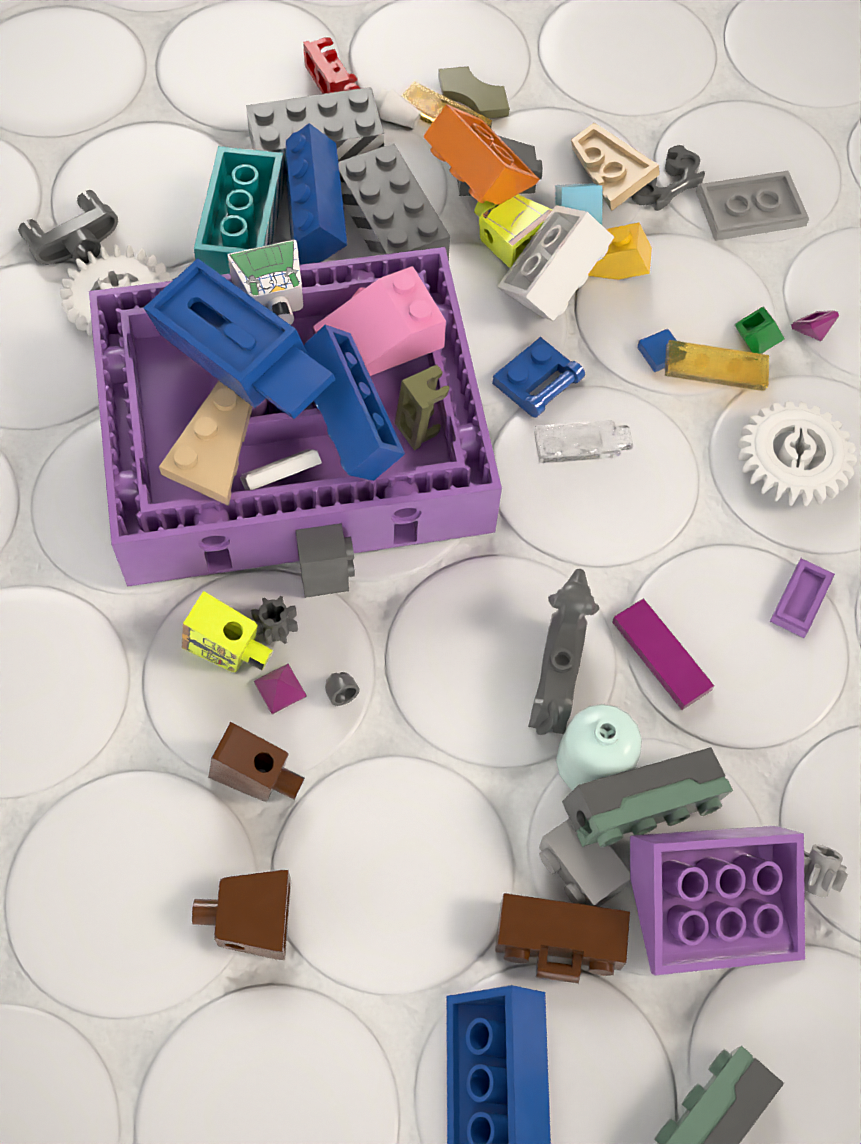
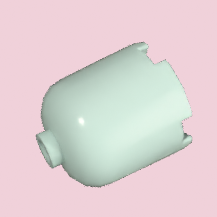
(589, 754)

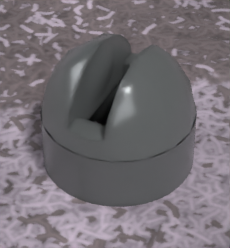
(341, 688)

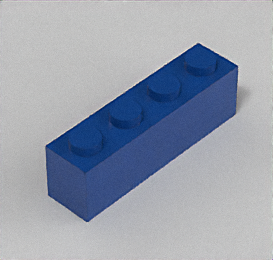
(353, 407)

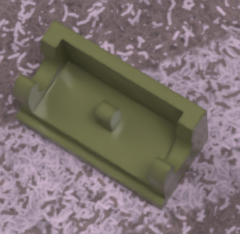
(416, 405)

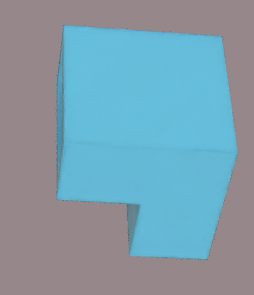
(581, 197)

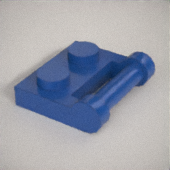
(531, 370)

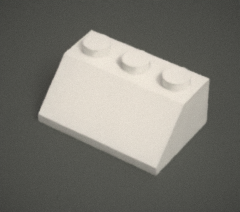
(556, 261)

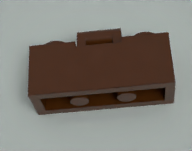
(565, 930)

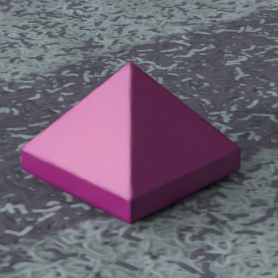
(816, 324)
(280, 688)

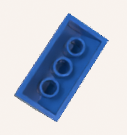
(314, 195)
(497, 1067)

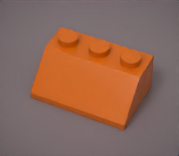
(478, 156)

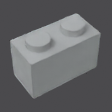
(590, 872)

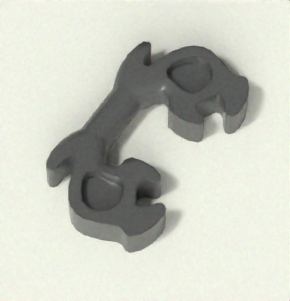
(679, 162)

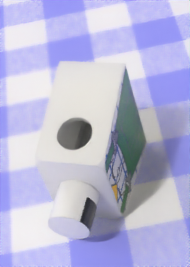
(270, 277)

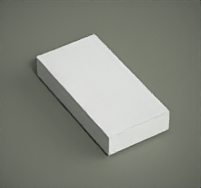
(280, 469)

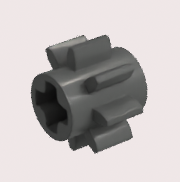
(283, 615)

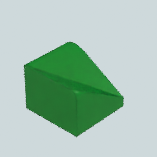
(759, 331)

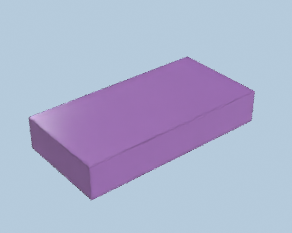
(802, 598)

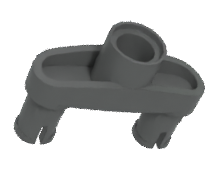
(74, 236)

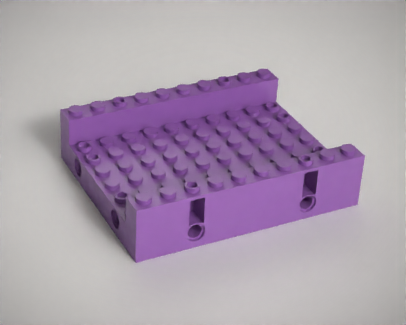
(155, 390)

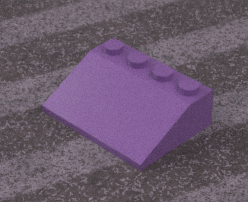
(719, 897)

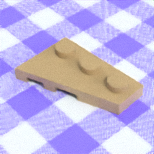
(613, 164)
(210, 445)

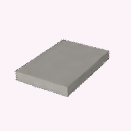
(752, 205)

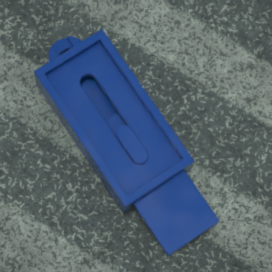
(237, 340)

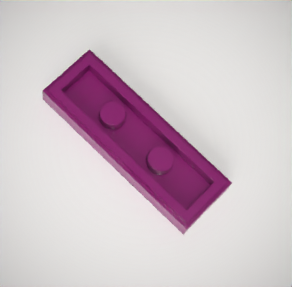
(663, 654)

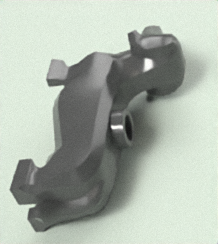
(562, 654)

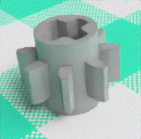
(823, 871)

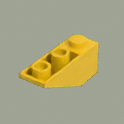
(627, 254)

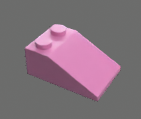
(391, 321)

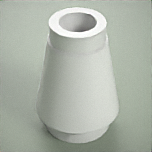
(397, 109)

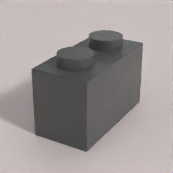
(325, 559)

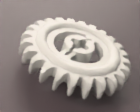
(106, 273)
(782, 470)

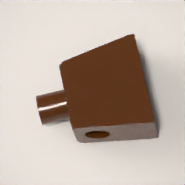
(241, 755)
(249, 913)

